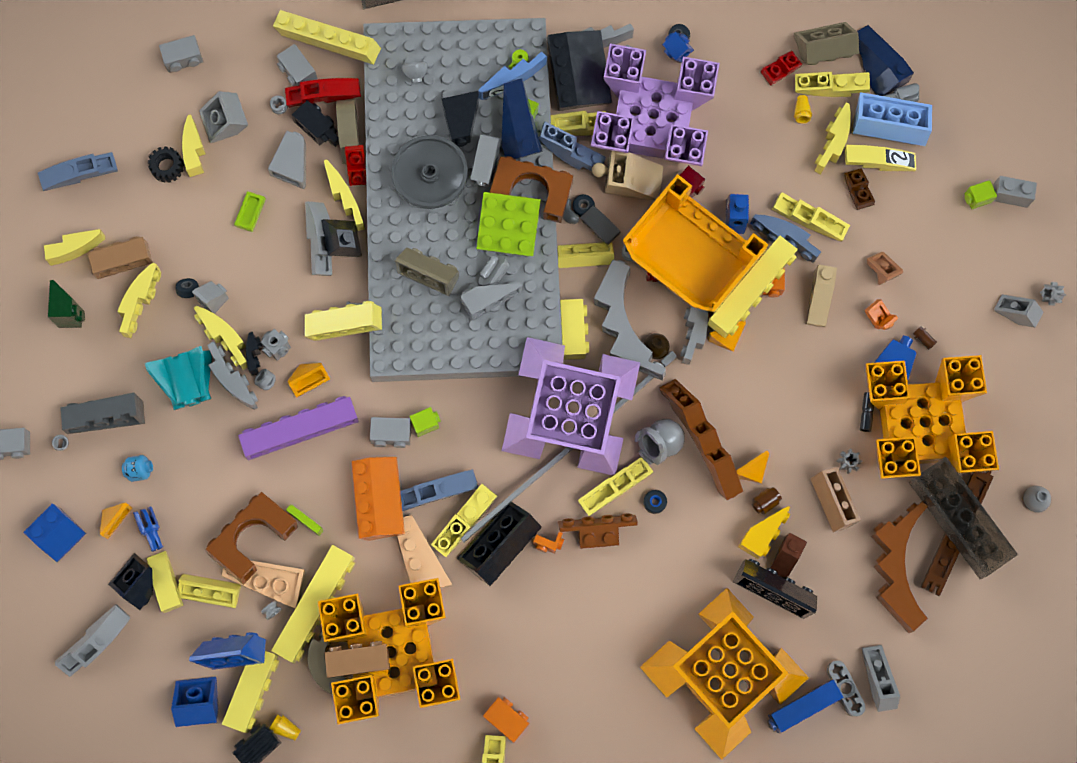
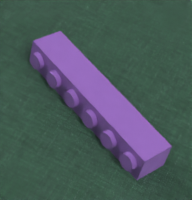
(298, 428)

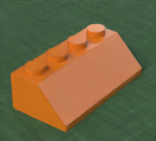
(377, 498)

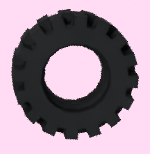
(160, 155)

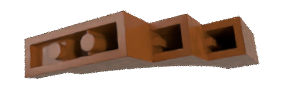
(705, 437)

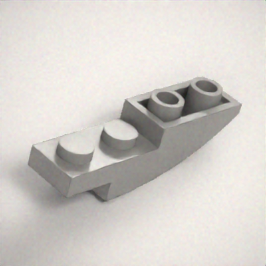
(320, 260)
(698, 321)
(234, 382)
(94, 642)

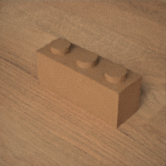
(120, 257)
(835, 499)
(357, 659)

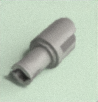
(907, 92)

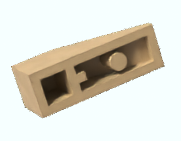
(821, 295)

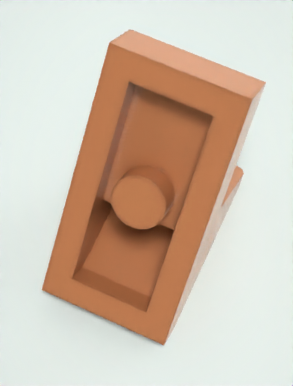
(884, 267)

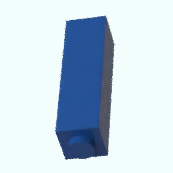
(804, 706)

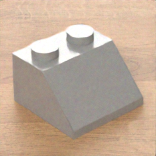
(223, 116)

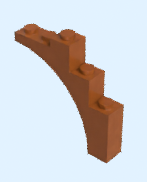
(897, 596)

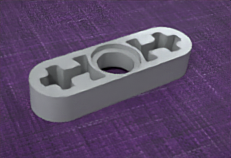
(847, 704)

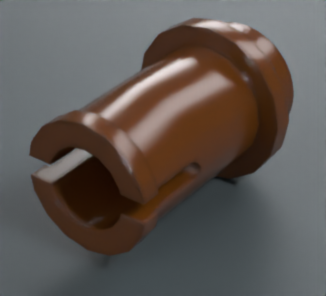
(924, 337)

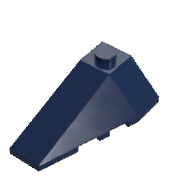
(884, 64)
(518, 126)

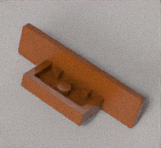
(598, 531)

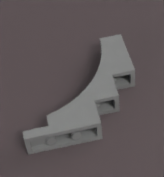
(627, 345)

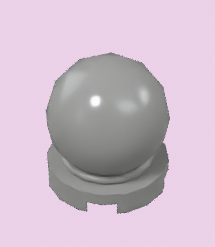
(660, 441)

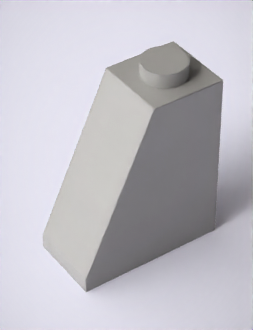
(485, 159)
(290, 160)

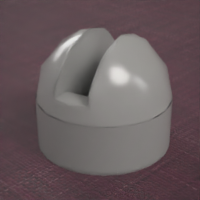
(55, 442)

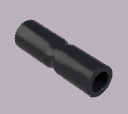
(867, 414)

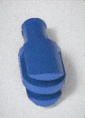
(150, 530)

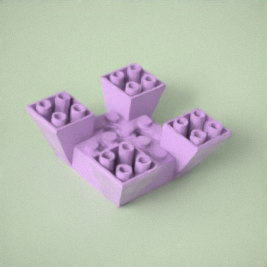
(670, 140)
(590, 434)

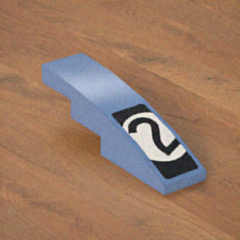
(521, 70)

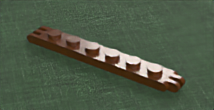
(947, 552)

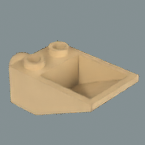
(633, 176)

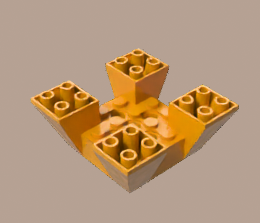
(903, 448)
(345, 622)
(728, 704)

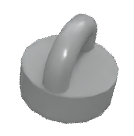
(265, 379)

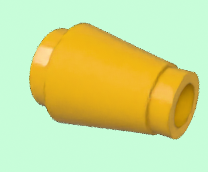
(802, 110)
(284, 727)

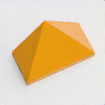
(730, 341)
(307, 378)
(754, 469)
(112, 518)

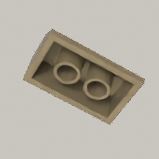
(827, 43)
(427, 270)

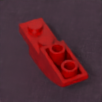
(323, 90)

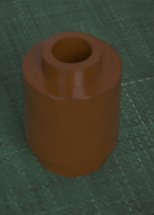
(766, 500)

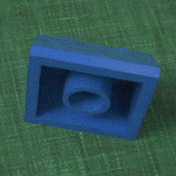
(55, 532)
(195, 702)

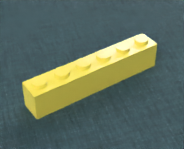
(327, 37)
(750, 289)
(306, 615)

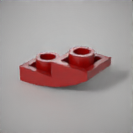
(781, 68)
(356, 165)

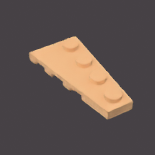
(418, 555)
(275, 582)

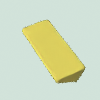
(585, 255)
(209, 590)

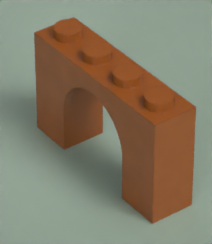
(557, 183)
(258, 512)

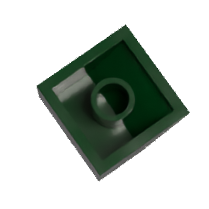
(63, 309)

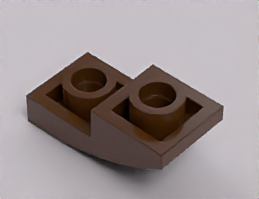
(858, 189)

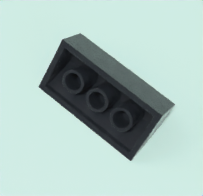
(499, 543)

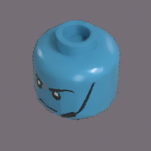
(137, 468)

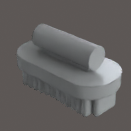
(493, 270)

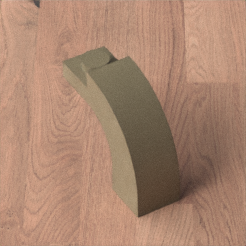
(346, 125)
(317, 664)

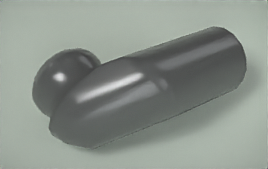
(569, 216)

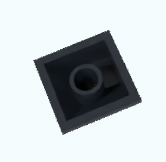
(341, 238)
(134, 582)

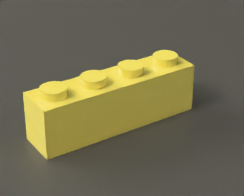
(343, 321)
(249, 693)

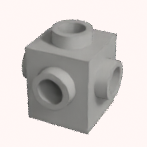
(276, 350)

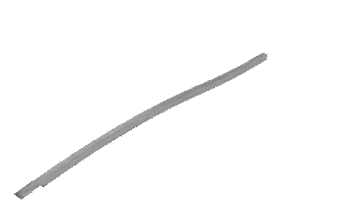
(666, 361)

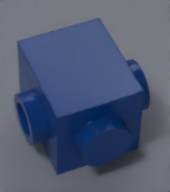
(677, 46)

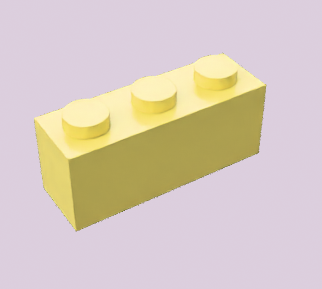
(574, 328)

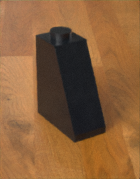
(460, 116)

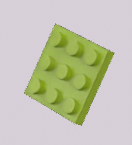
(508, 224)

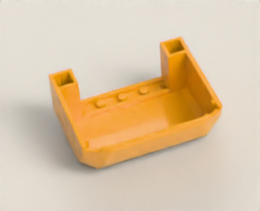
(691, 248)

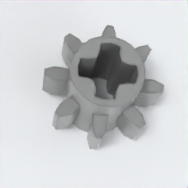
(1052, 293)
(853, 458)

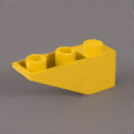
(759, 536)

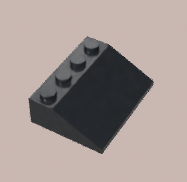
(578, 69)
(776, 589)

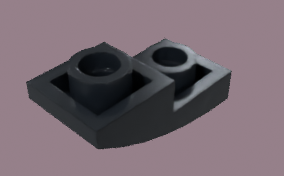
(252, 349)

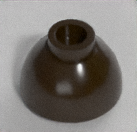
(658, 345)

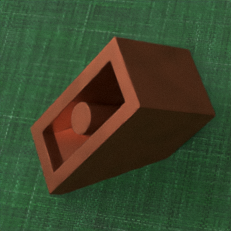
(788, 555)

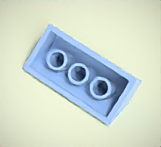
(893, 119)

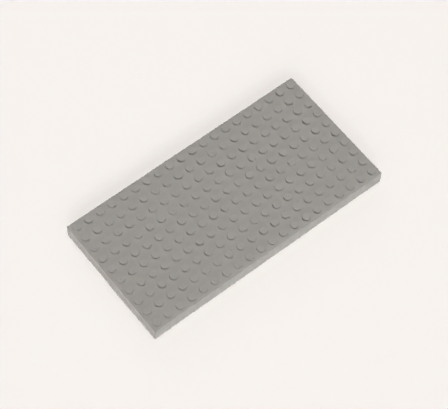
(422, 329)

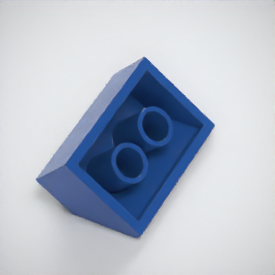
(230, 652)

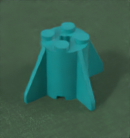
(183, 377)

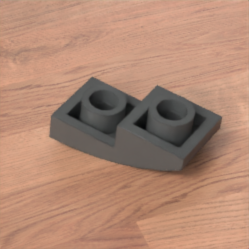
(600, 225)

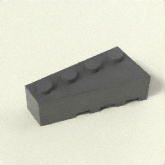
(103, 414)

